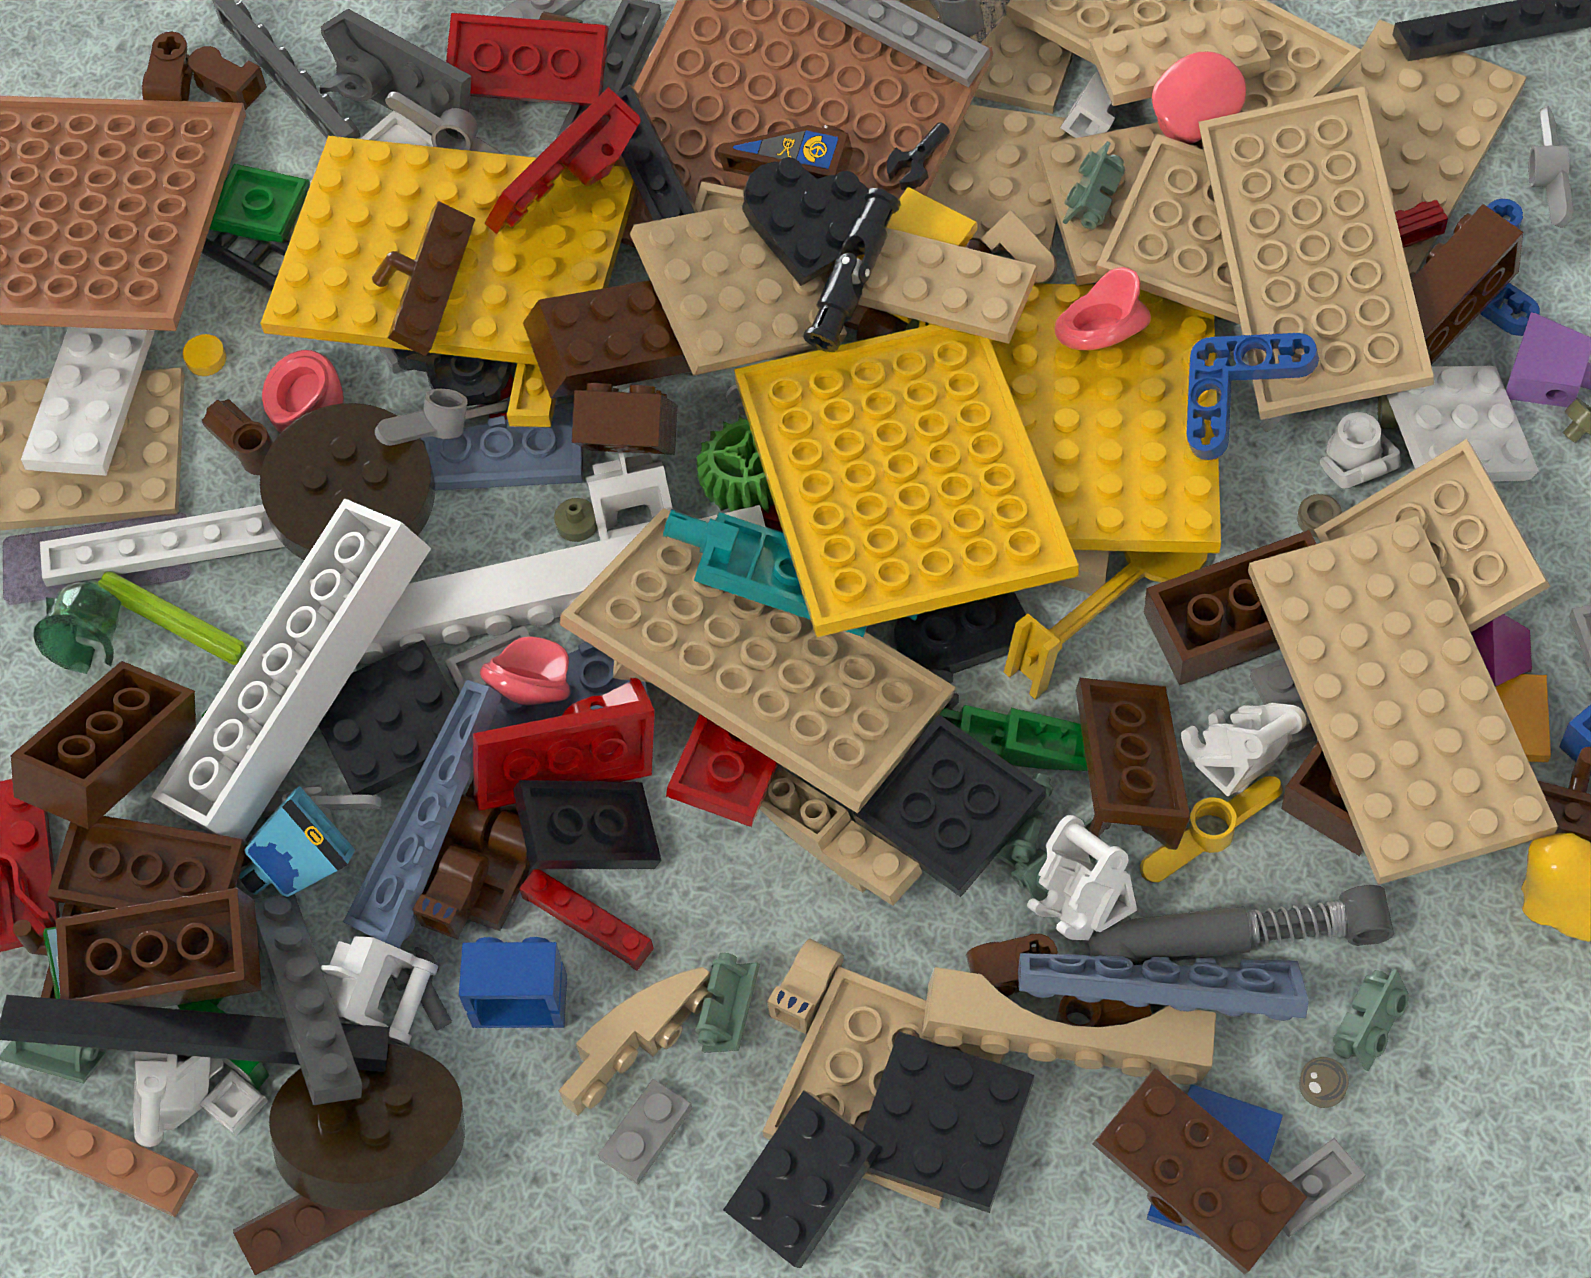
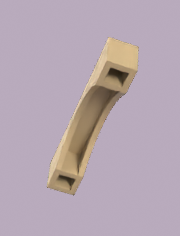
(972, 1011)

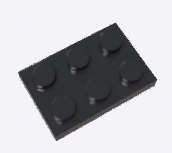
(586, 825)
(802, 1179)

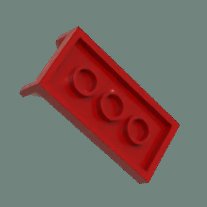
(529, 58)
(585, 147)
(576, 746)
(721, 774)
(24, 867)

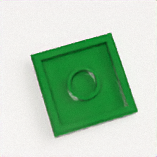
(259, 203)

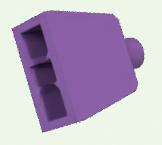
(1550, 364)

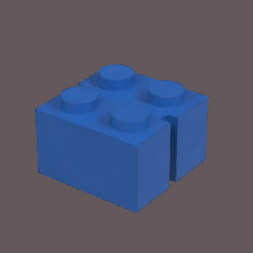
(513, 983)

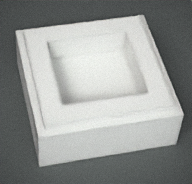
(233, 1102)

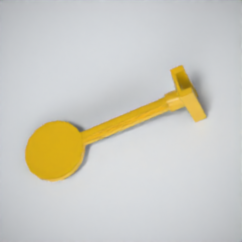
(1036, 648)

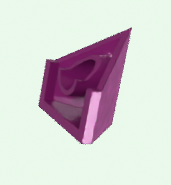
(1504, 648)

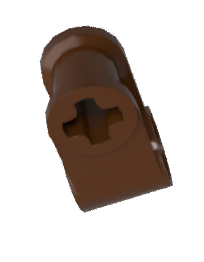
(168, 69)
(1000, 960)

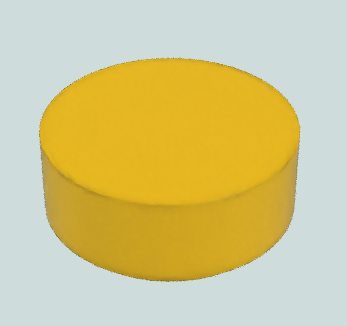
(204, 355)

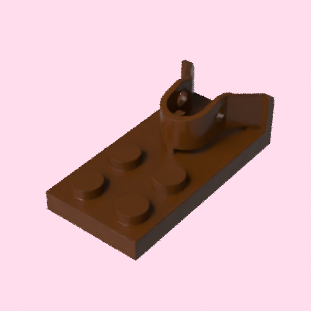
(1132, 758)
(142, 863)

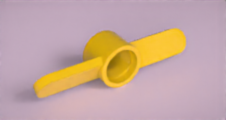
(1165, 861)

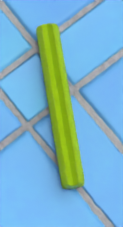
(173, 618)

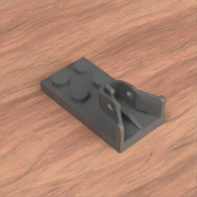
(382, 62)

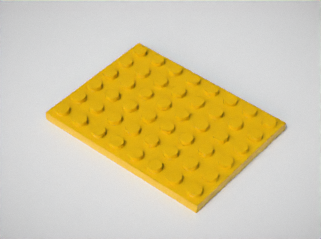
(379, 201)
(1116, 426)
(902, 477)

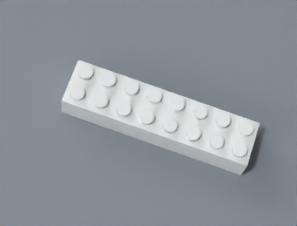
(292, 671)

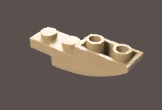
(836, 840)
(643, 1020)

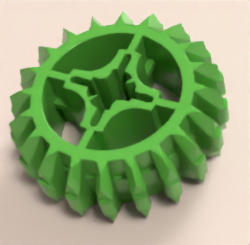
(732, 469)

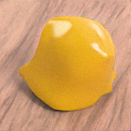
(1559, 884)

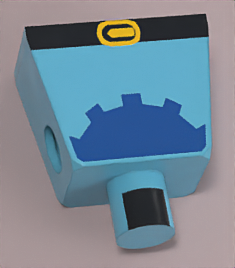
(295, 848)

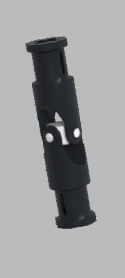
(849, 274)

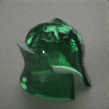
(80, 612)

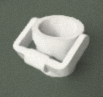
(1357, 451)

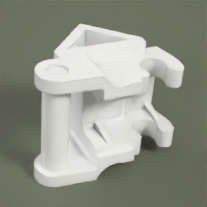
(626, 485)
(1243, 749)
(1079, 892)
(359, 978)
(168, 1092)

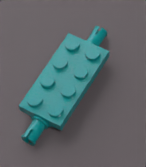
(744, 560)

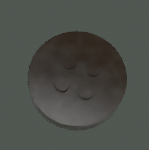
(338, 458)
(374, 1146)

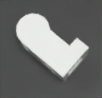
(1090, 111)

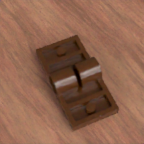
(500, 838)
(1199, 1171)

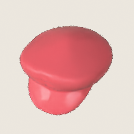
(1197, 90)
(1104, 314)
(299, 386)
(529, 672)

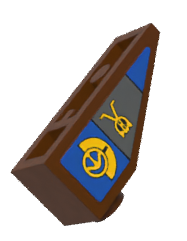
(818, 149)

